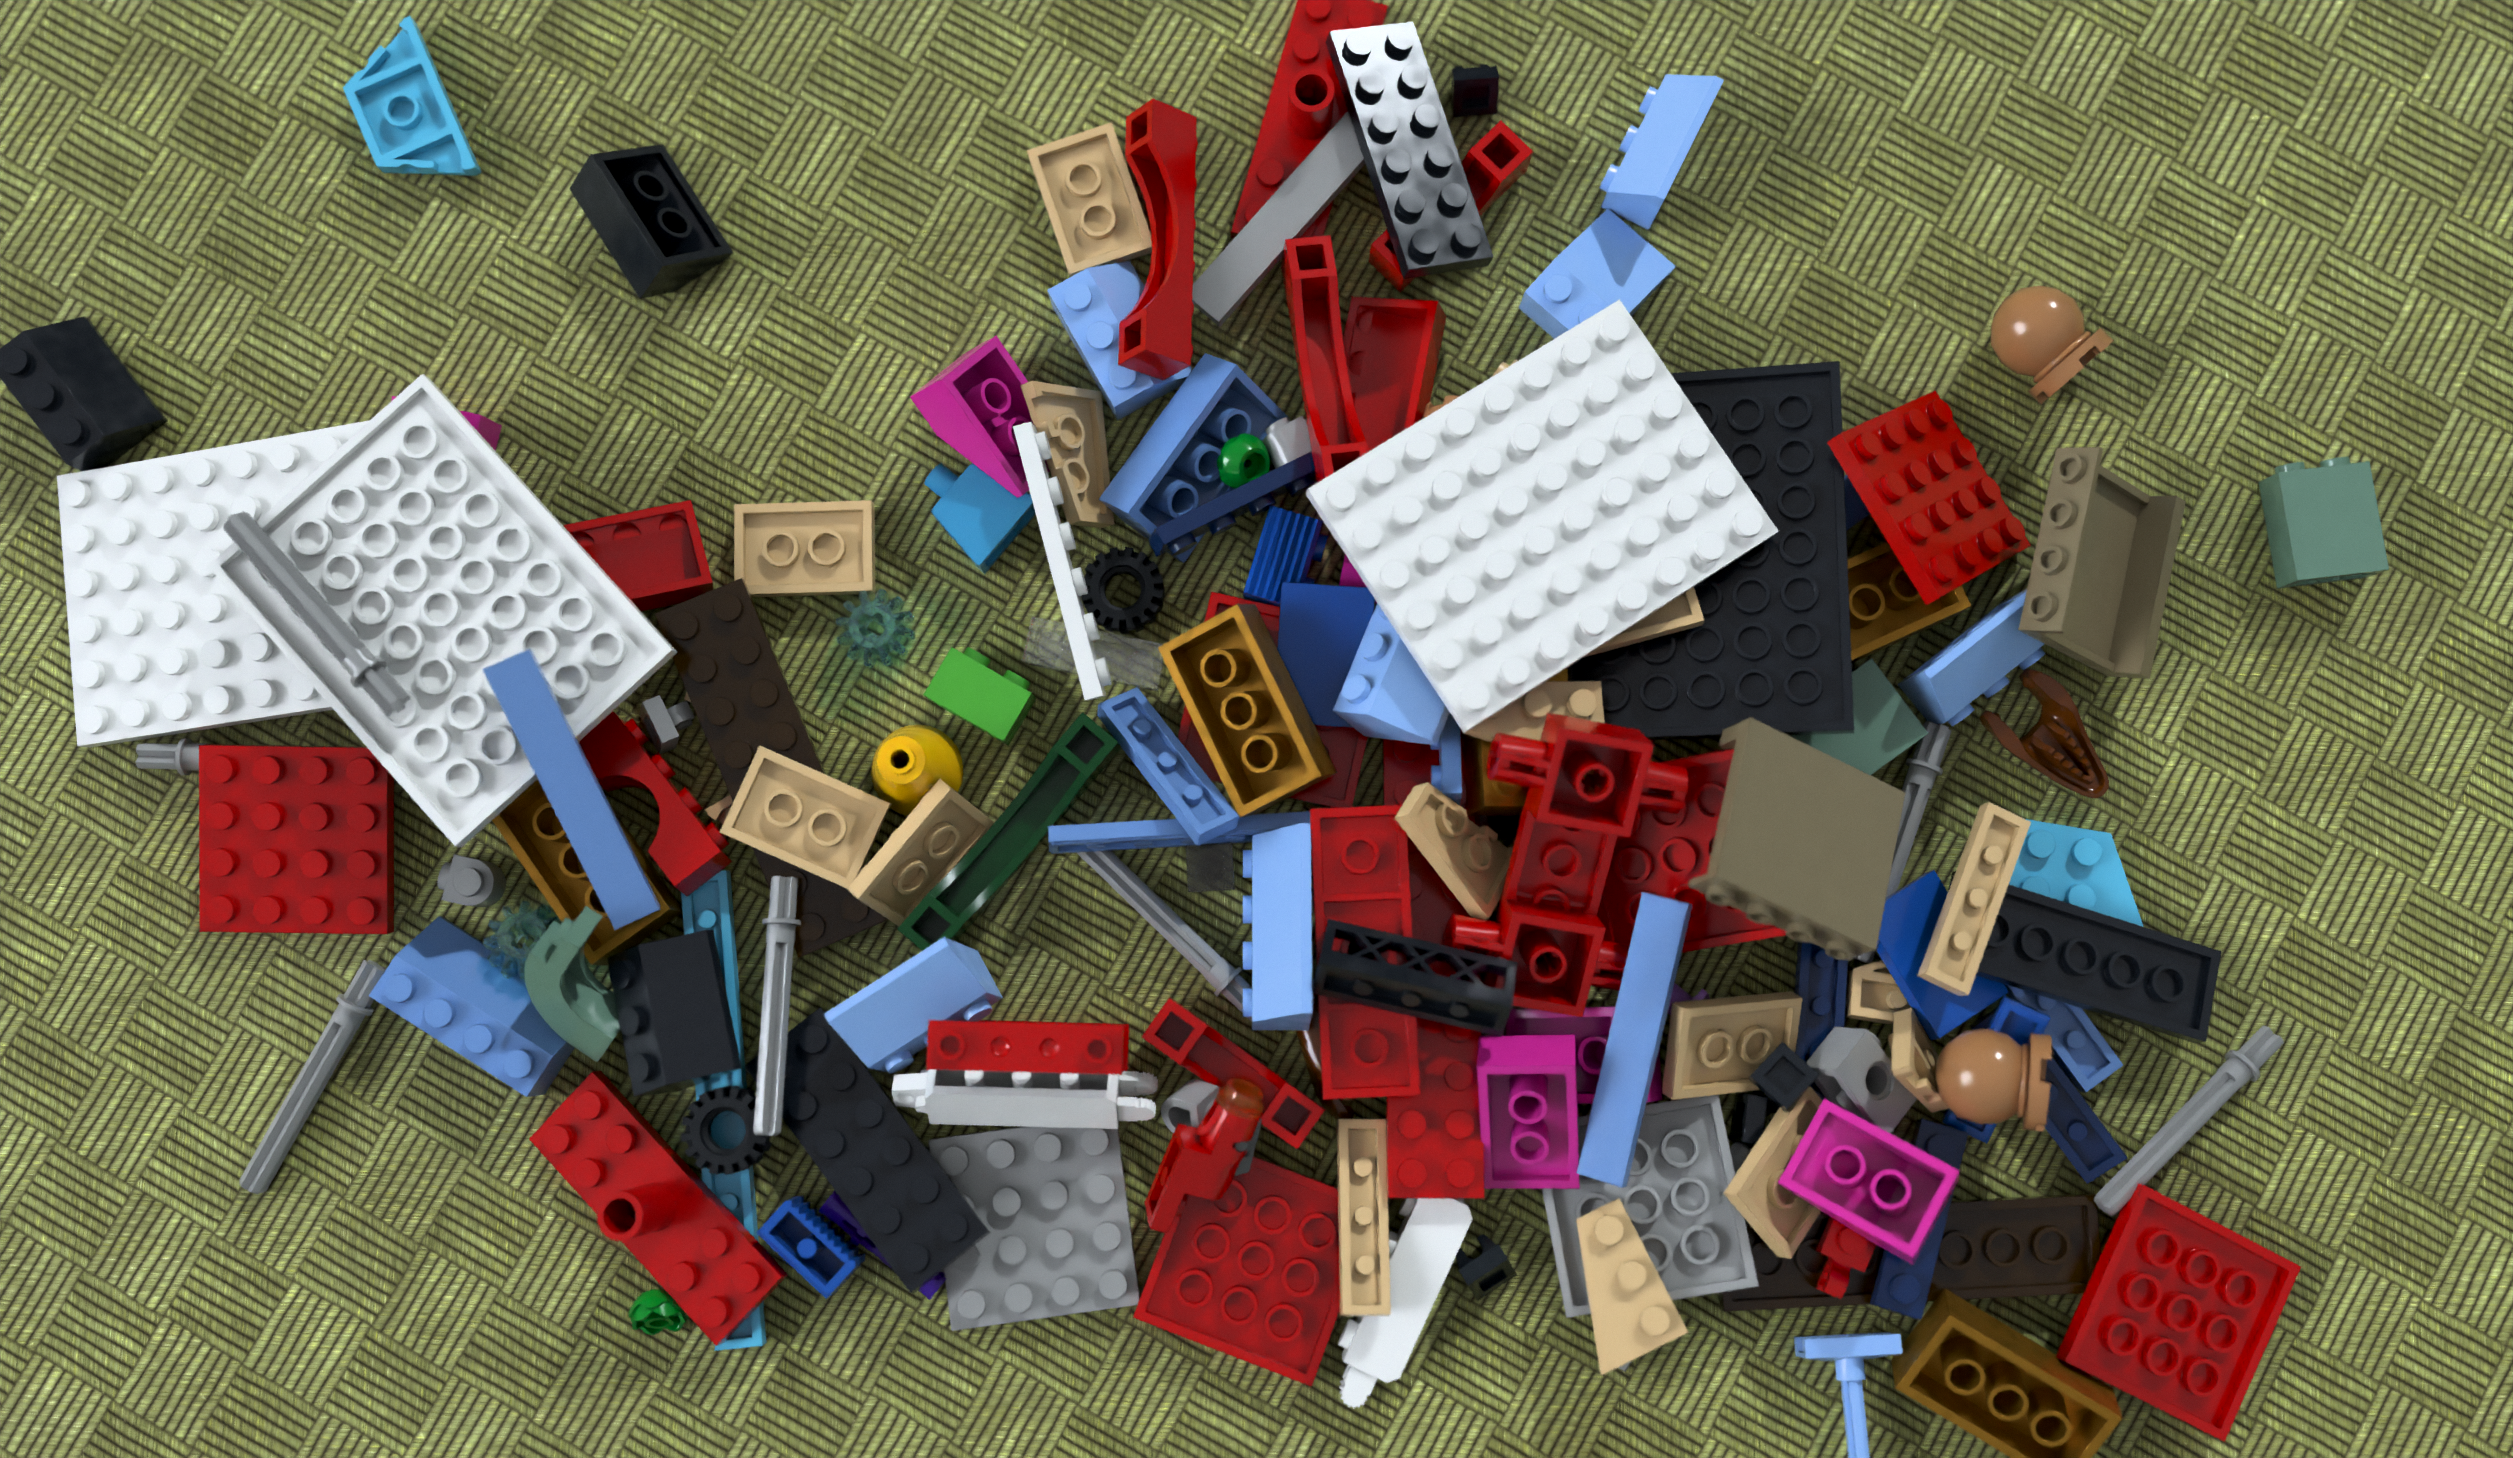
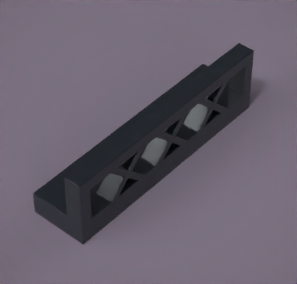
(1414, 986)

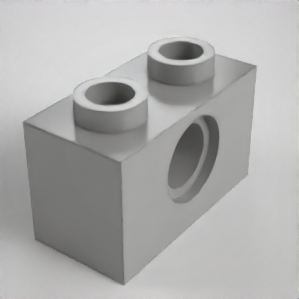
(1860, 1078)

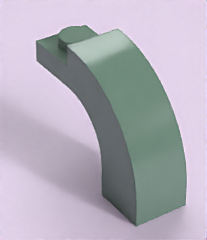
(566, 989)

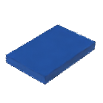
(1320, 640)
(1902, 944)

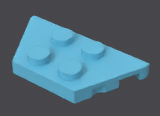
(408, 110)
(2076, 869)

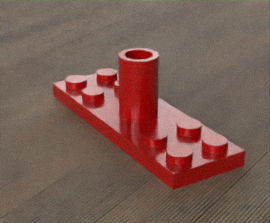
(1302, 102)
(1364, 882)
(658, 1207)

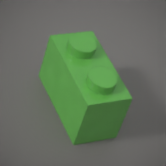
(981, 695)

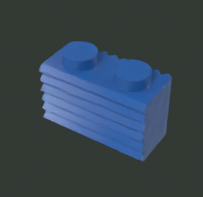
(1284, 554)
(811, 1245)

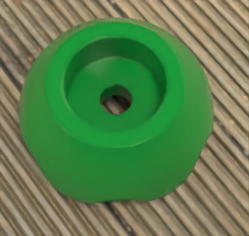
(1235, 453)
(655, 1312)

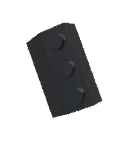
(649, 218)
(78, 392)
(673, 1013)

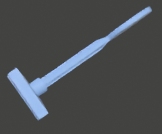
(1849, 1356)

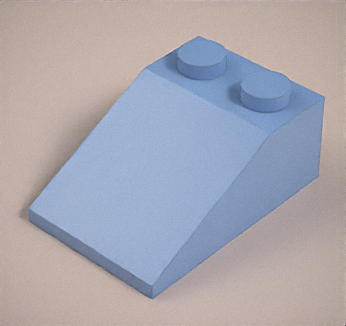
(1594, 272)

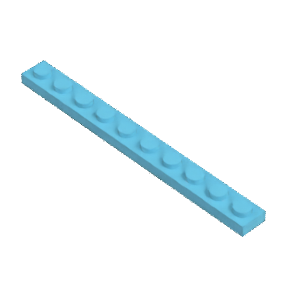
(712, 909)

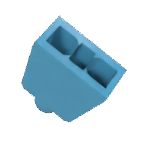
(978, 512)

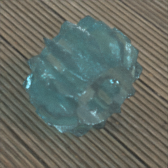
(877, 612)
(507, 934)

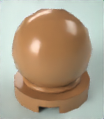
(2044, 337)
(1992, 1077)

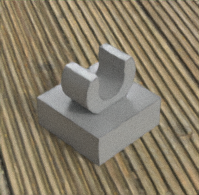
(664, 723)

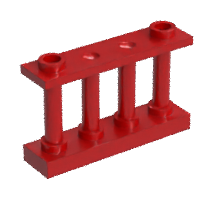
(1028, 1046)

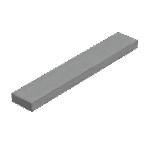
(1282, 217)

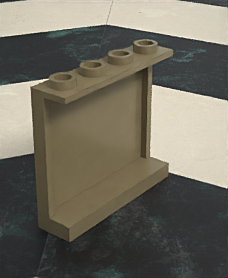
(2101, 566)
(1802, 841)

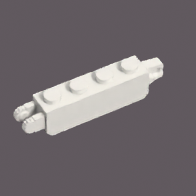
(1027, 1098)
(1418, 1267)

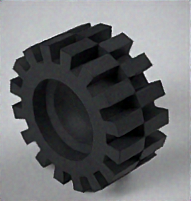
(1129, 563)
(699, 1135)

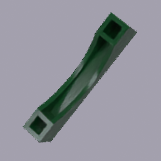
(1014, 836)

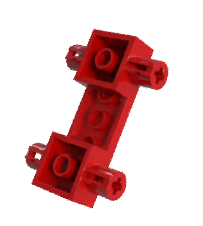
(1565, 856)

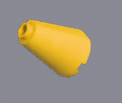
(930, 758)

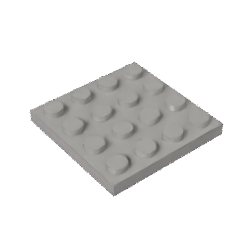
(1672, 1202)
(1053, 1222)

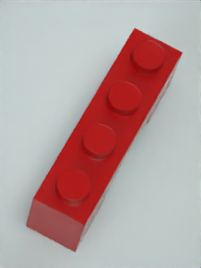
(1490, 171)
(683, 844)
(1218, 1059)

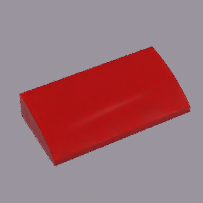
(1391, 362)
(649, 553)

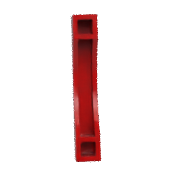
(1163, 159)
(1318, 342)

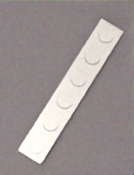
(1058, 540)

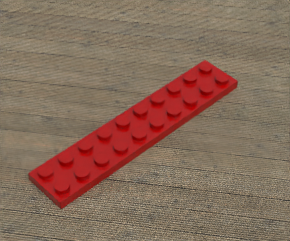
(1437, 1134)

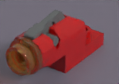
(1209, 1156)

